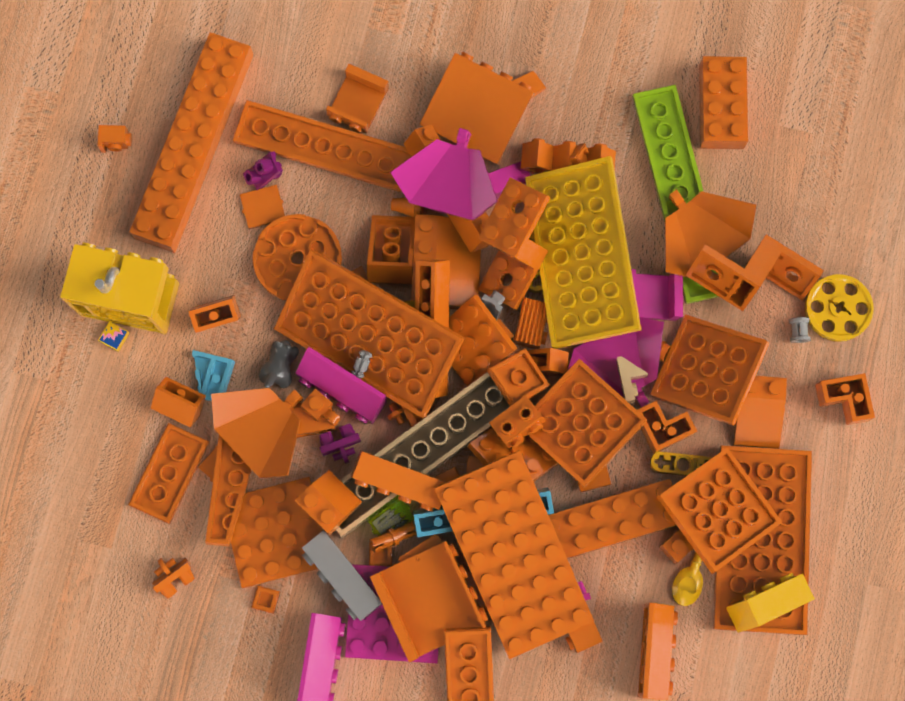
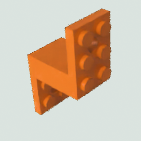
(511, 236)
(768, 261)

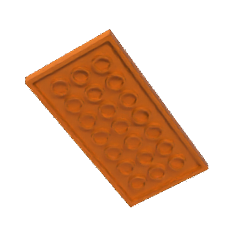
(347, 314)
(785, 483)
(514, 554)

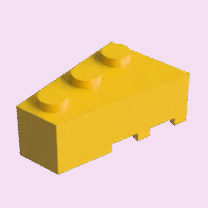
(770, 603)

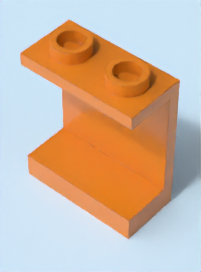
(358, 99)

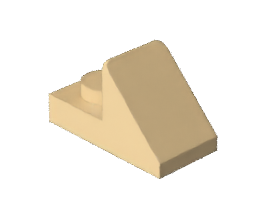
(629, 372)

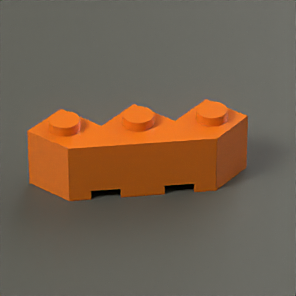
(543, 157)

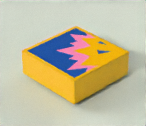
(113, 336)

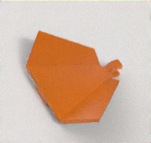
(707, 220)
(258, 428)

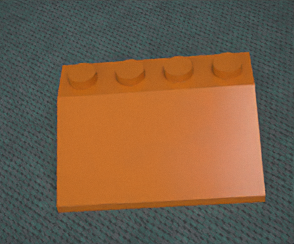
(438, 239)

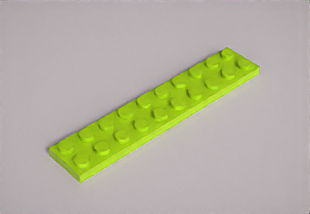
(670, 159)

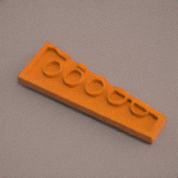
(227, 494)

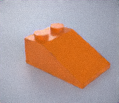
(391, 249)
(762, 414)

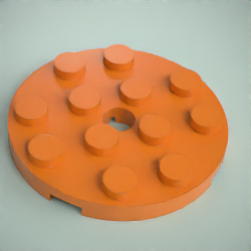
(281, 241)

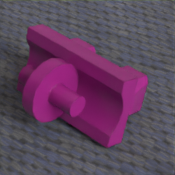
(263, 171)
(329, 446)

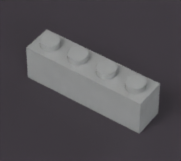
(341, 574)

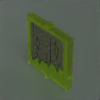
(391, 515)

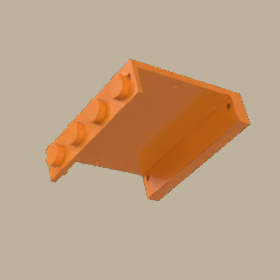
(480, 102)
(427, 597)

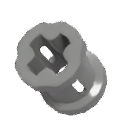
(801, 335)

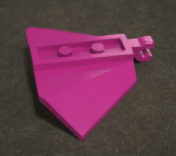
(448, 179)
(638, 347)

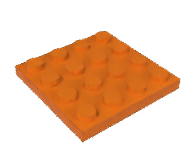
(709, 369)
(584, 423)
(719, 510)
(272, 534)

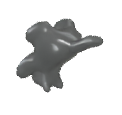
(277, 368)

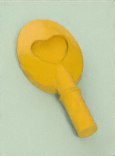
(688, 583)

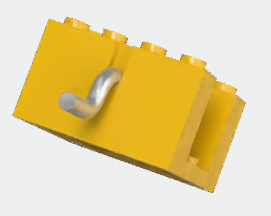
(120, 288)

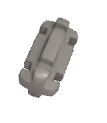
(361, 363)

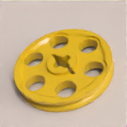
(849, 304)

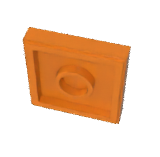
(518, 377)

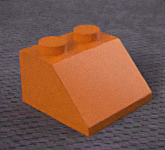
(328, 502)

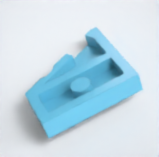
(212, 373)

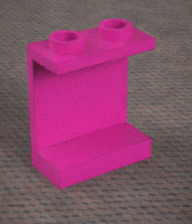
(659, 296)

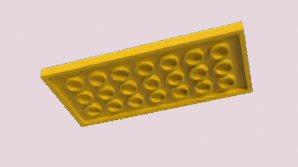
(587, 260)

